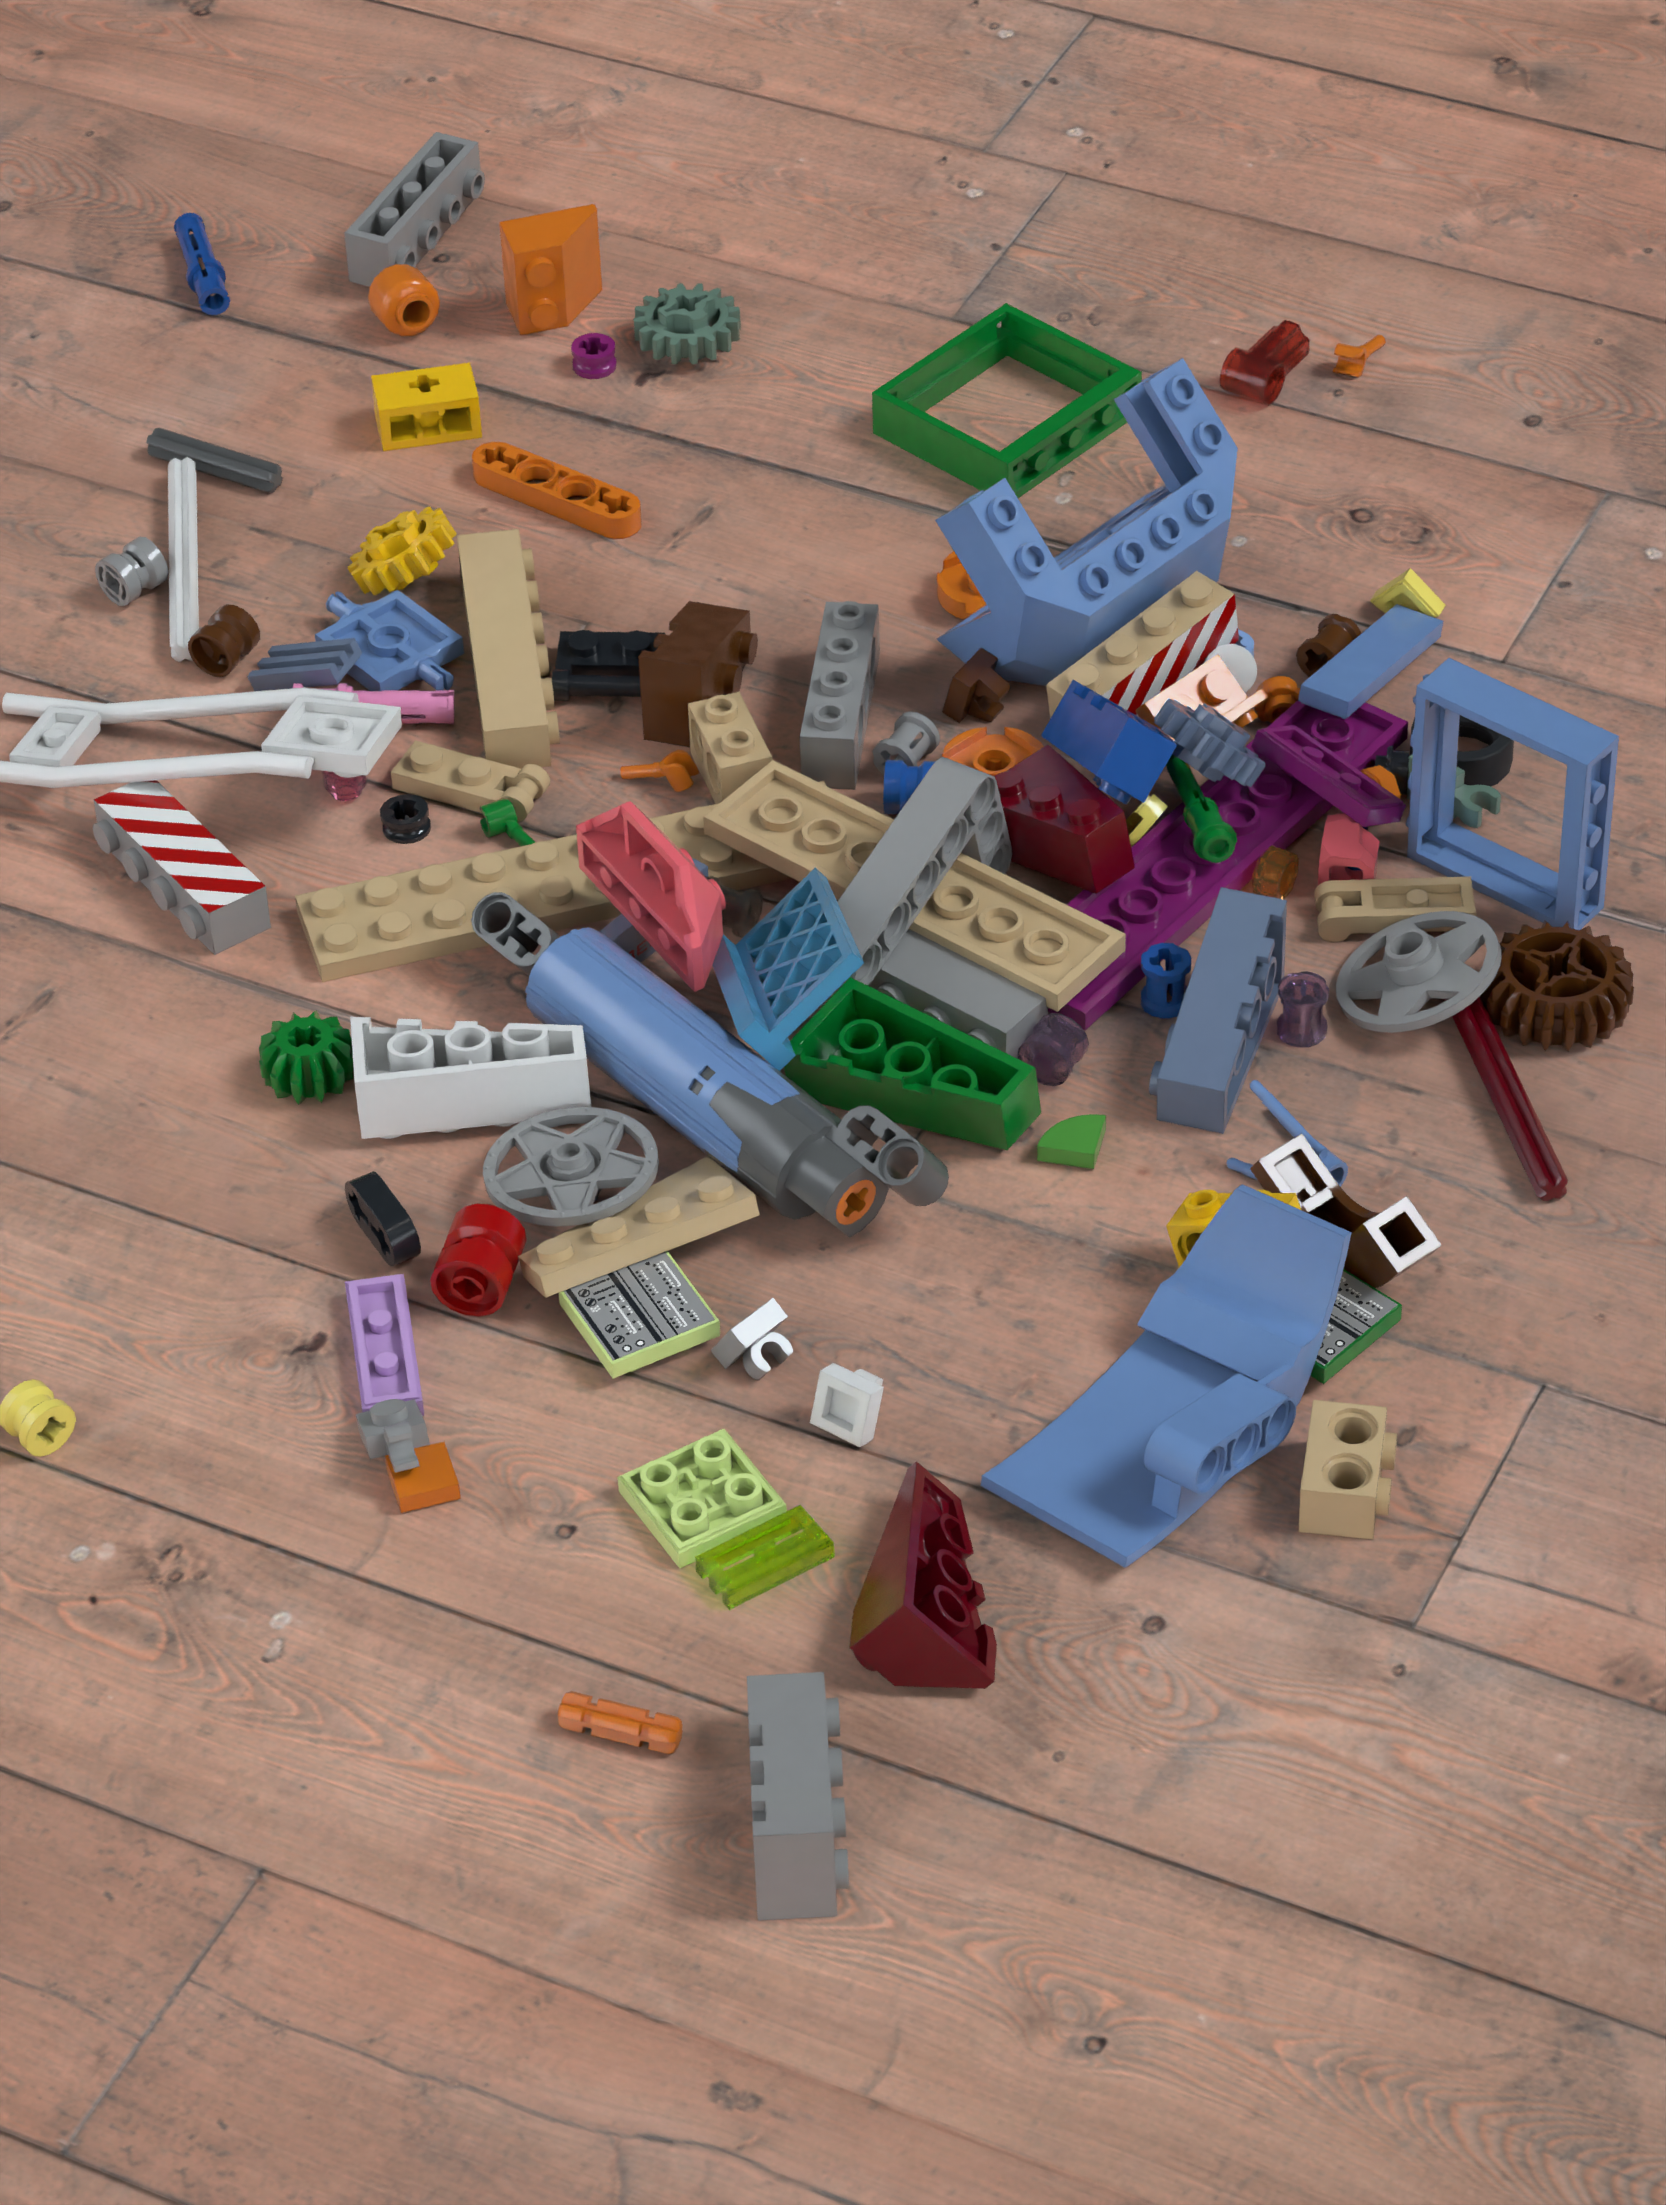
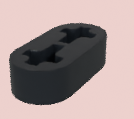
(382, 1218)

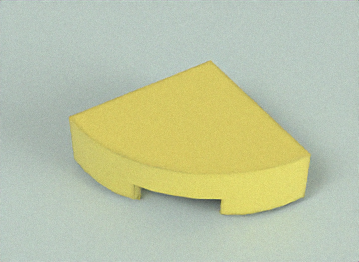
(1409, 592)
(1144, 817)

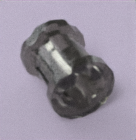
(741, 909)

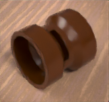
(228, 633)

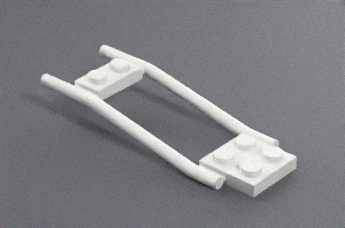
(316, 733)

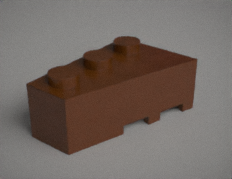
(692, 665)

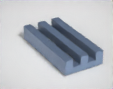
(305, 663)

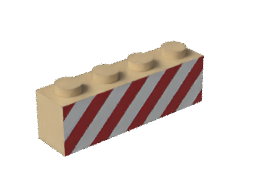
(1156, 646)

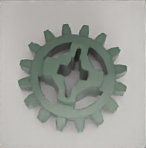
(687, 323)

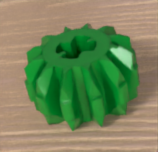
(306, 1057)

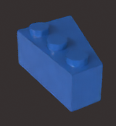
(1109, 742)

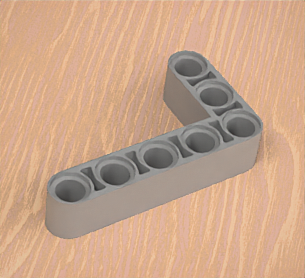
(946, 815)

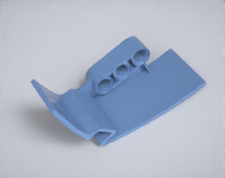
(1196, 1391)

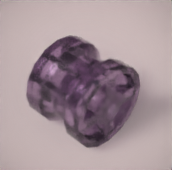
(1054, 1048)

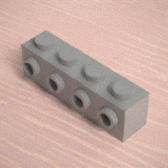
(415, 207)

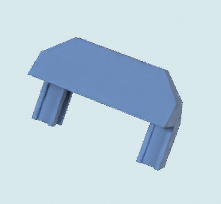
(1057, 609)

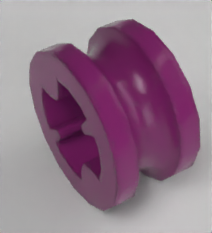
(593, 356)

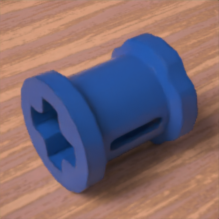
(1159, 981)

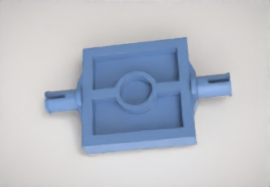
(396, 641)

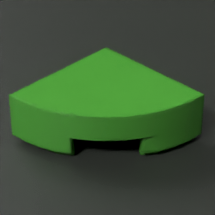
(1073, 1141)

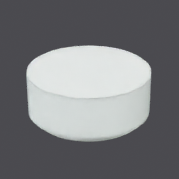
(1239, 662)

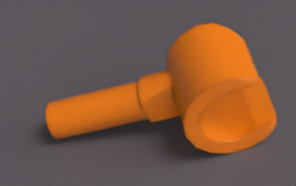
(1353, 358)
(676, 767)

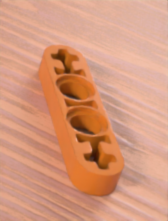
(605, 511)

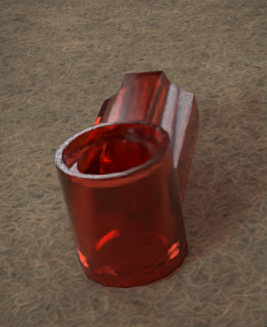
(1263, 368)

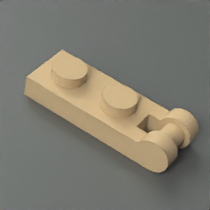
(467, 779)
(1374, 904)

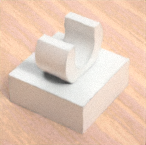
(847, 1403)

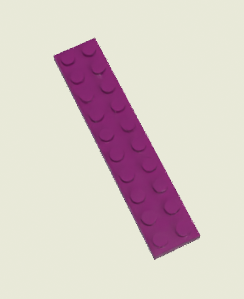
(1177, 890)

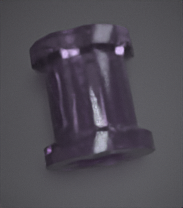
(1302, 1016)

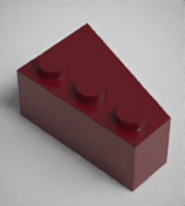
(1063, 823)

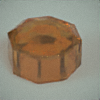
(1275, 873)

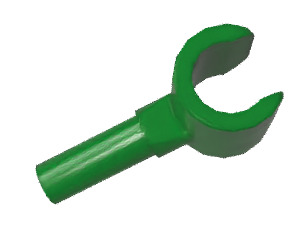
(502, 818)

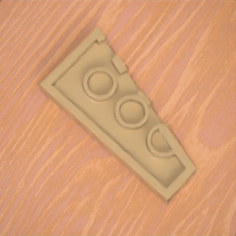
(667, 1216)

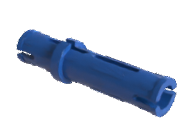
(201, 281)

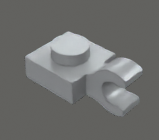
(393, 1430)

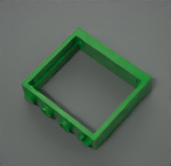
(1038, 454)

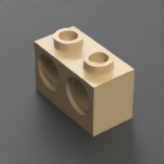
(725, 743)
(1344, 1469)

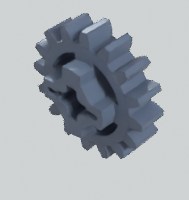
(1210, 742)

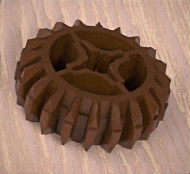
(1559, 986)

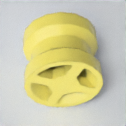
(36, 1418)

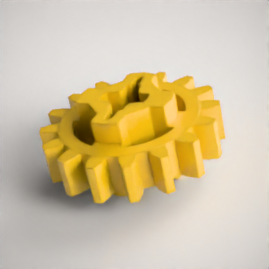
(402, 550)

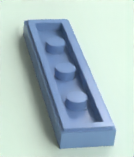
(1370, 661)

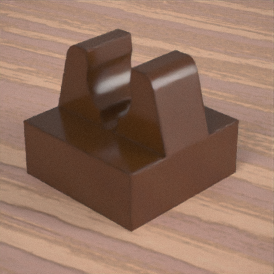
(976, 689)

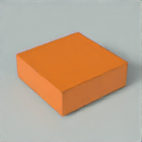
(429, 1483)

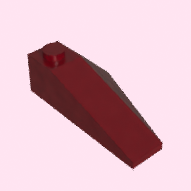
(919, 1601)

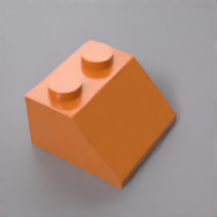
(550, 267)

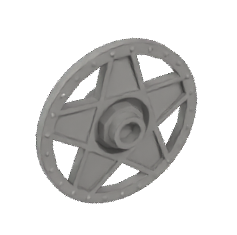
(1417, 970)
(571, 1166)

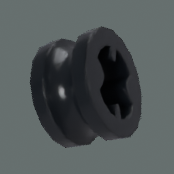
(414, 815)

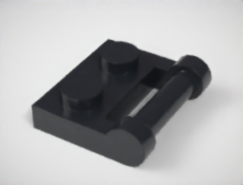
(599, 663)

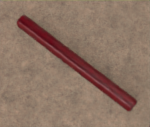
(1511, 1101)

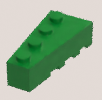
(912, 1069)

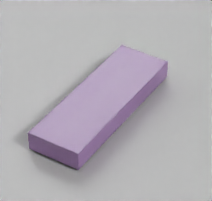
(383, 1340)

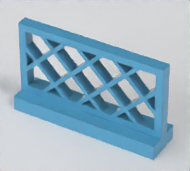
(786, 967)

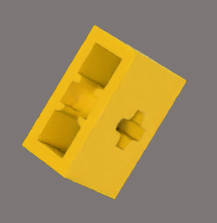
(426, 406)

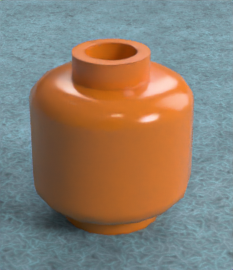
(403, 300)

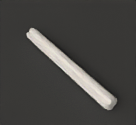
(182, 556)

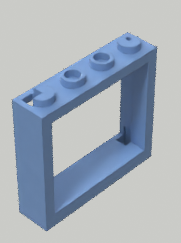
(1500, 873)

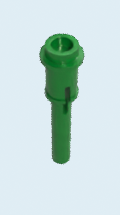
(1212, 836)

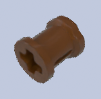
(1332, 637)

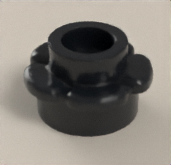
(1397, 764)

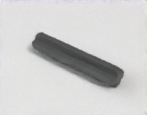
(216, 460)

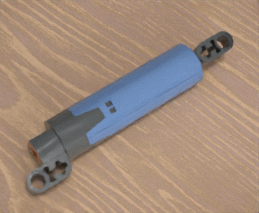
(709, 1080)

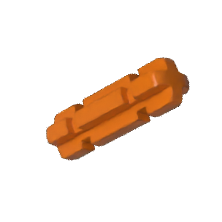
(620, 1722)

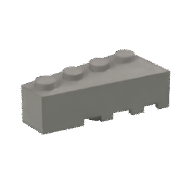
(793, 1798)

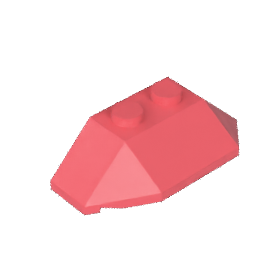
(655, 888)

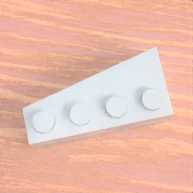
(464, 1075)

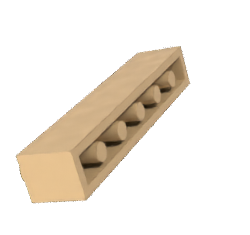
(505, 650)

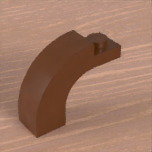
(1379, 1243)

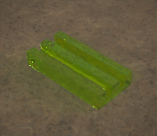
(771, 1562)

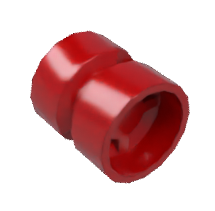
(478, 1260)

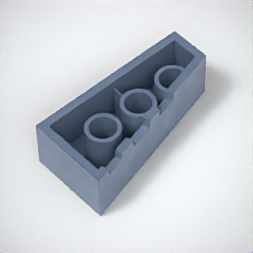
(1222, 1012)

